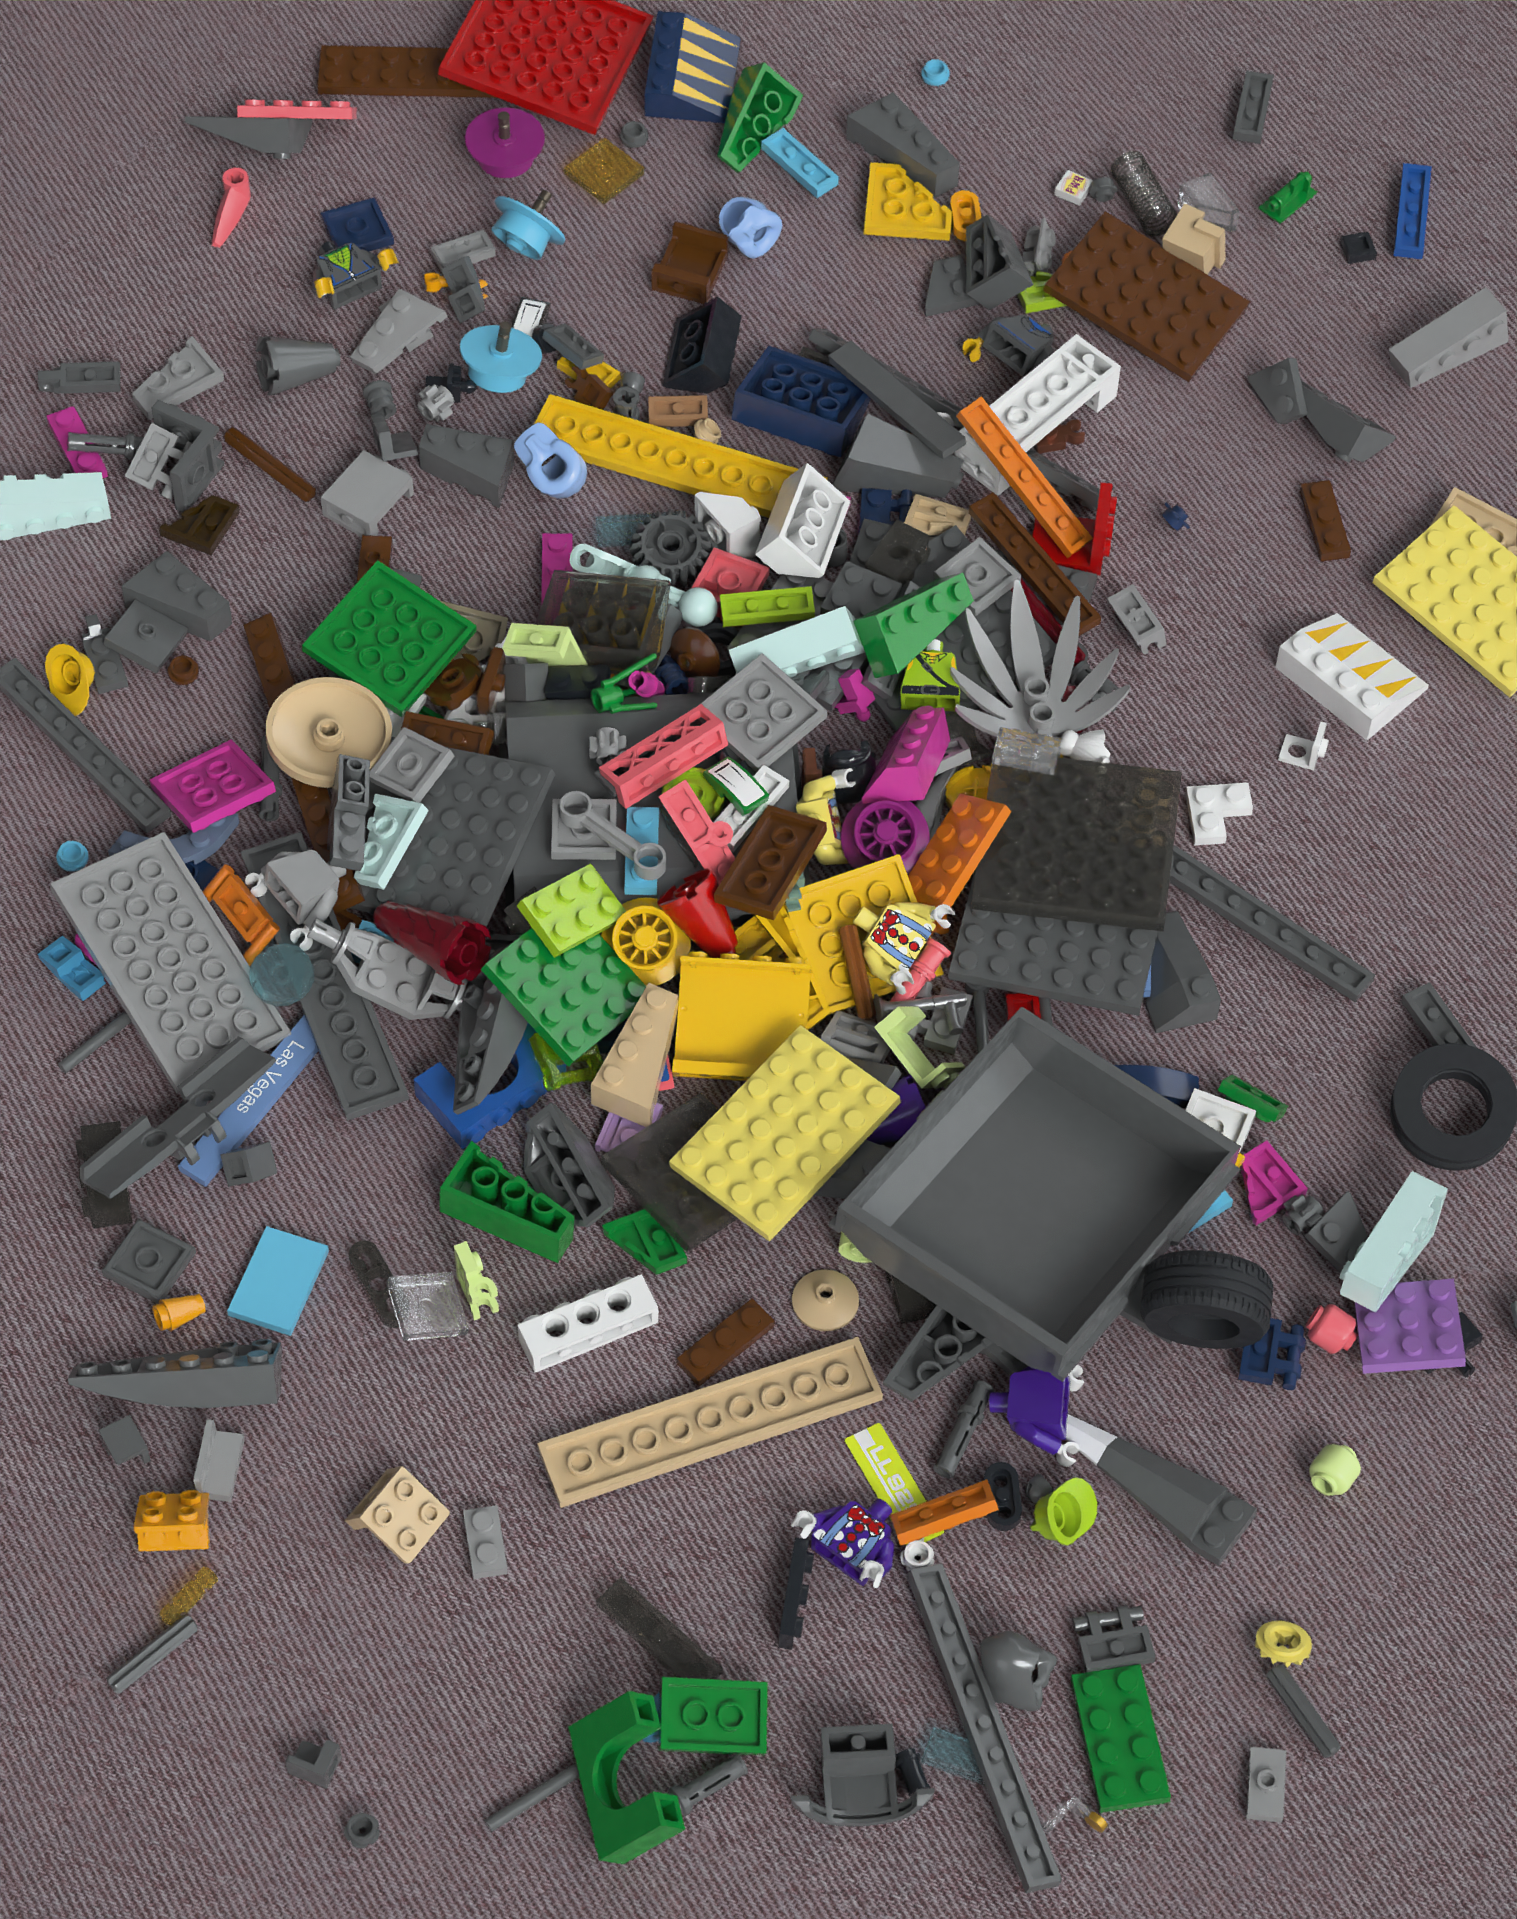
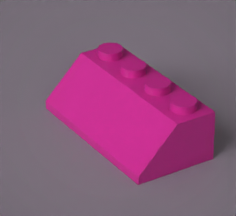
(910, 758)

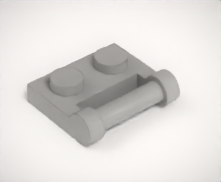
(855, 1038)

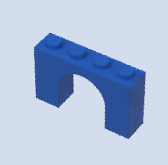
(437, 1087)

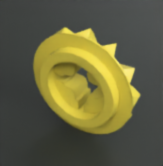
(1284, 1633)

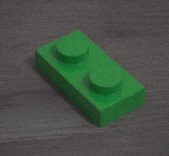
(1245, 1094)

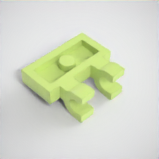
(471, 1280)

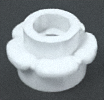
(917, 1548)

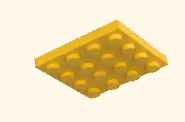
(835, 904)

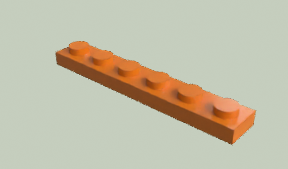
(1024, 477)

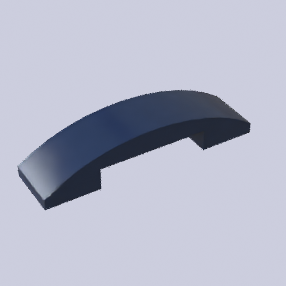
(1169, 1083)

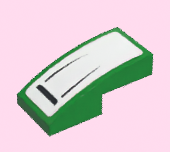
(737, 784)

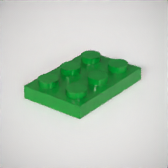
(713, 1716)

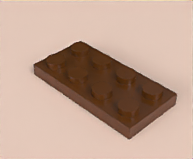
(770, 862)

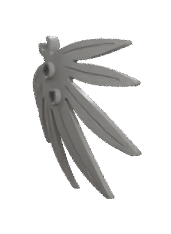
(1036, 705)

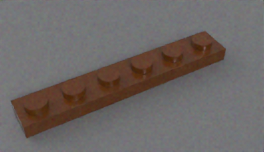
(1031, 560)

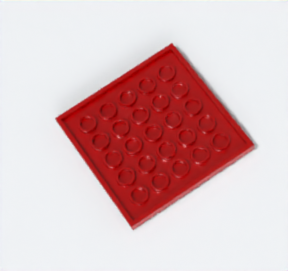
(548, 55)

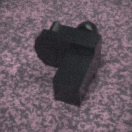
(453, 382)

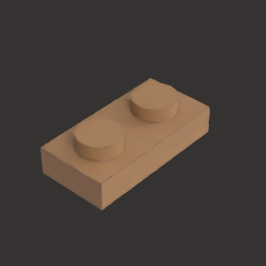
(677, 410)

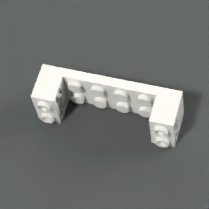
(1043, 400)

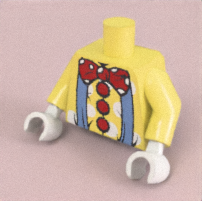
(820, 803)
(897, 938)

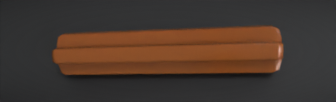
(857, 971)

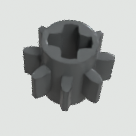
(1302, 1214)

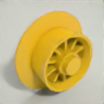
(648, 941)

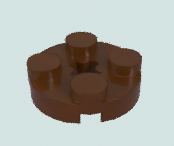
(467, 679)

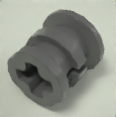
(380, 398)

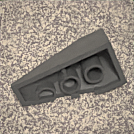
(933, 1354)

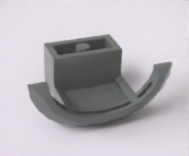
(859, 1779)

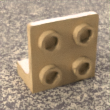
(399, 1513)

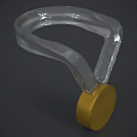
(1080, 1809)

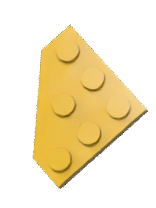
(903, 207)

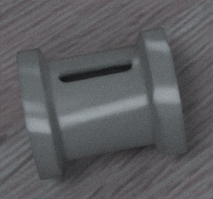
(631, 399)

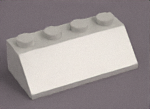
(803, 525)

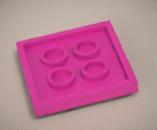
(212, 786)

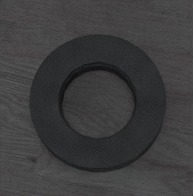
(1464, 1064)

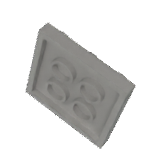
(764, 712)

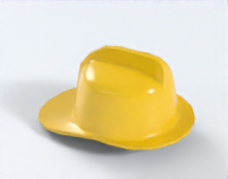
(69, 676)

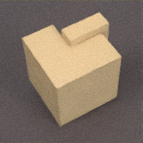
(1195, 239)

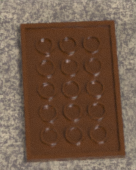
(1146, 296)

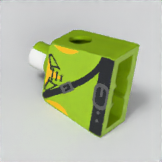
(929, 680)

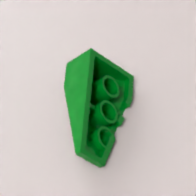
(756, 110)

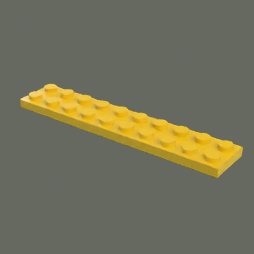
(664, 454)

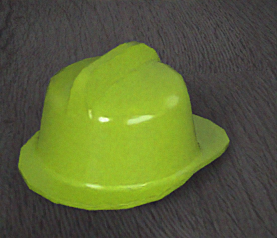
(1066, 1512)

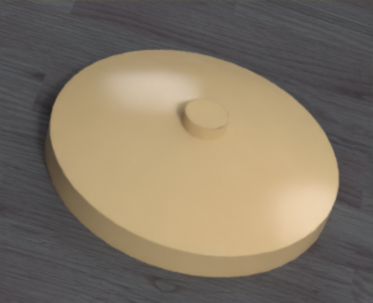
(319, 722)

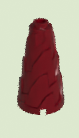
(444, 942)

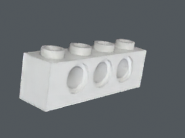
(578, 1337)

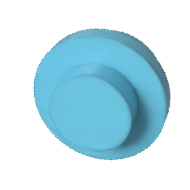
(935, 72)
(72, 856)

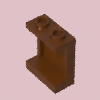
(691, 263)

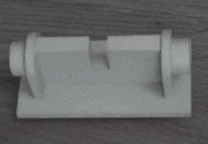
(1038, 248)

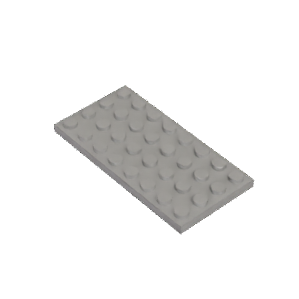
(167, 957)

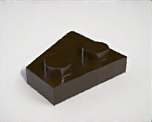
(203, 525)

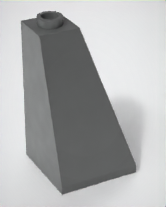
(895, 461)

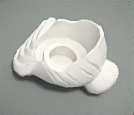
(1085, 746)

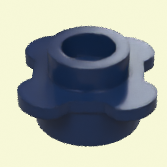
(1175, 516)

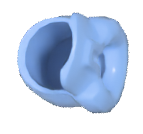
(750, 226)
(561, 475)

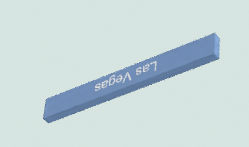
(251, 1107)

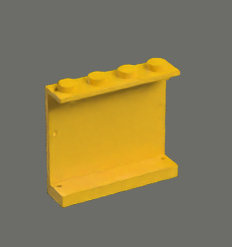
(736, 1013)

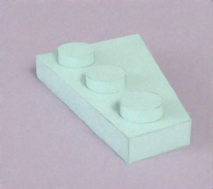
(388, 838)

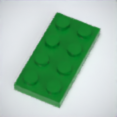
(1120, 1738)

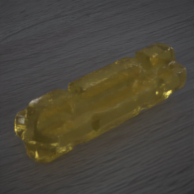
(188, 1595)

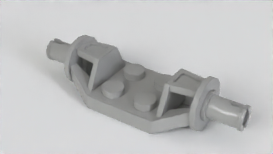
(388, 973)

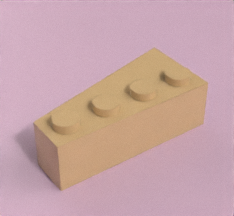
(635, 1065)

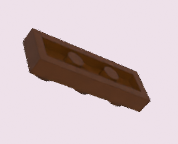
(1325, 520)
(450, 733)
(725, 1342)

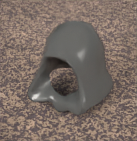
(1008, 1668)

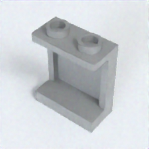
(365, 494)

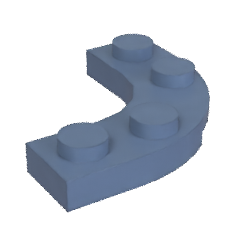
(190, 846)

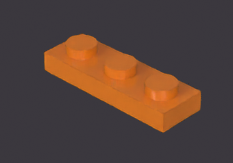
(944, 1512)

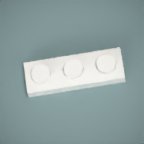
(741, 826)

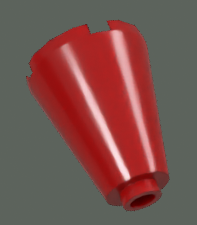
(698, 915)

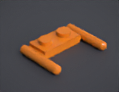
(242, 910)

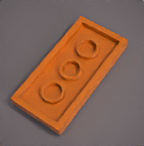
(956, 849)

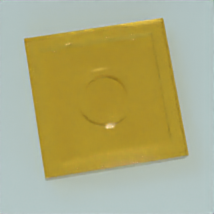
(604, 170)

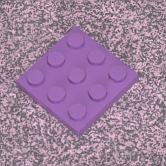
(1412, 1329)

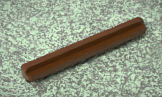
(270, 464)

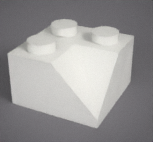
(729, 522)

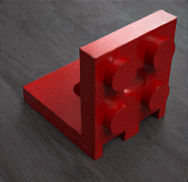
(1091, 555)

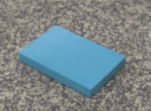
(278, 1281)

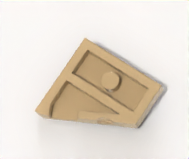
(936, 516)

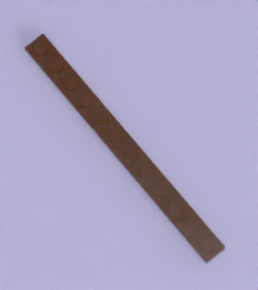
(313, 800)

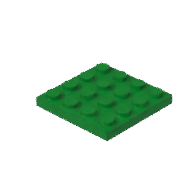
(389, 637)
(569, 997)

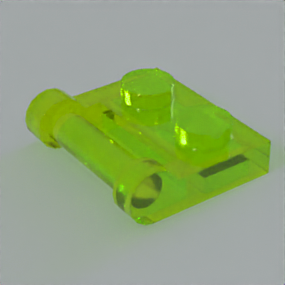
(549, 1060)

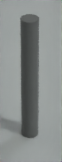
(94, 1042)
(532, 1798)

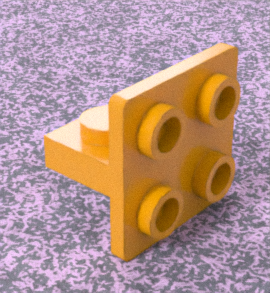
(172, 1521)

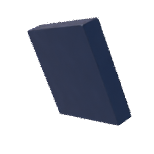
(358, 224)

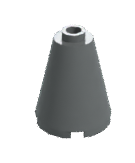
(293, 362)

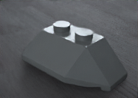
(566, 1166)

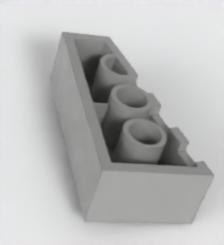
(1451, 339)

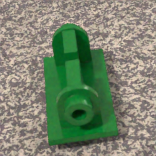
(1289, 198)

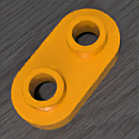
(964, 217)

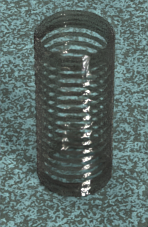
(1158, 209)

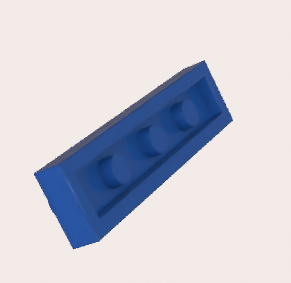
(1412, 211)

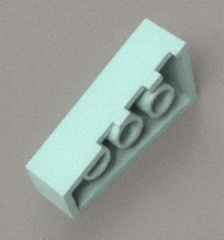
(51, 503)
(805, 645)
(1394, 1242)

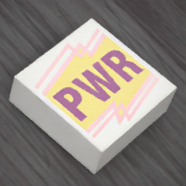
(1073, 187)

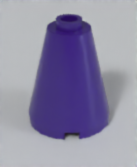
(903, 1116)

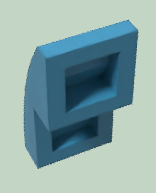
(72, 968)

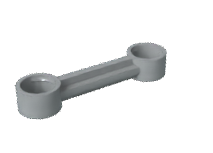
(612, 835)

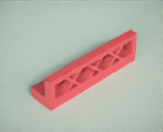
(670, 758)

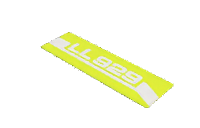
(886, 1470)

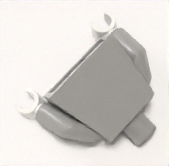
(302, 886)

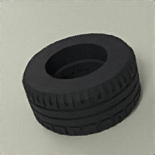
(1207, 1299)

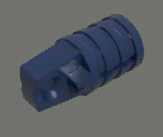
(671, 676)

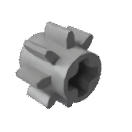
(435, 403)
(606, 745)

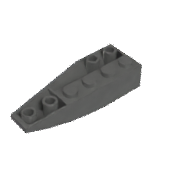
(486, 1040)
(191, 1378)

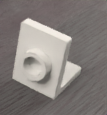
(1312, 748)

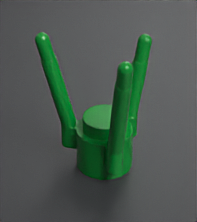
(610, 697)

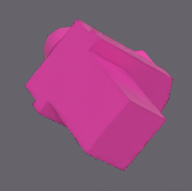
(855, 696)

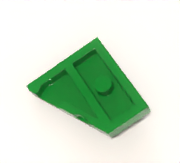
(646, 1241)

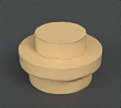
(707, 430)

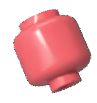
(1331, 1328)

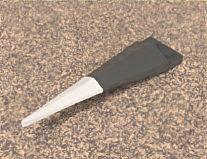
(1188, 1504)

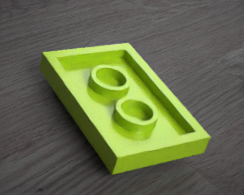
(571, 910)

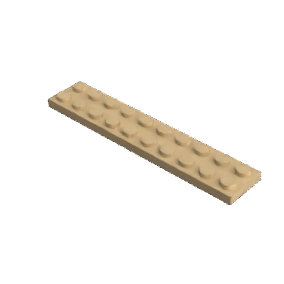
(709, 1422)

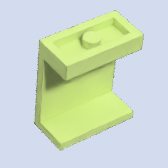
(543, 645)
(895, 1031)

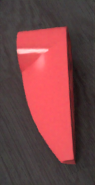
(232, 204)

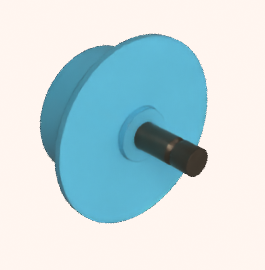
(524, 227)
(500, 357)

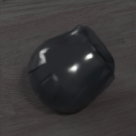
(863, 766)

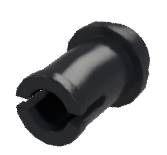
(909, 1764)

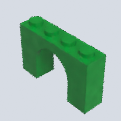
(598, 1748)

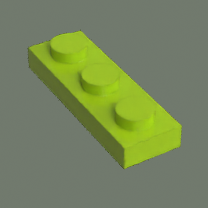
(767, 606)

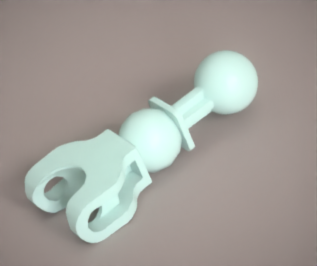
(696, 604)

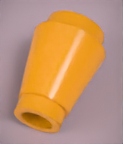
(177, 1311)

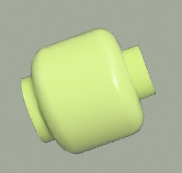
(1334, 1469)

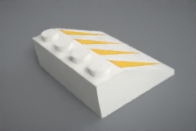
(1349, 674)

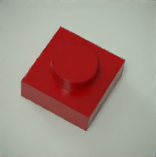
(1016, 1001)

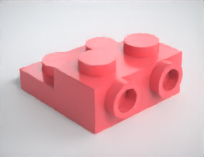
(730, 574)

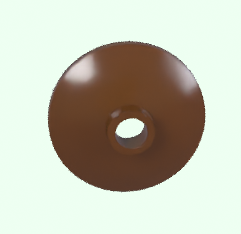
(695, 652)

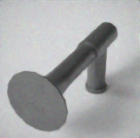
(945, 1001)

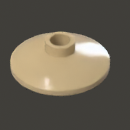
(821, 1312)

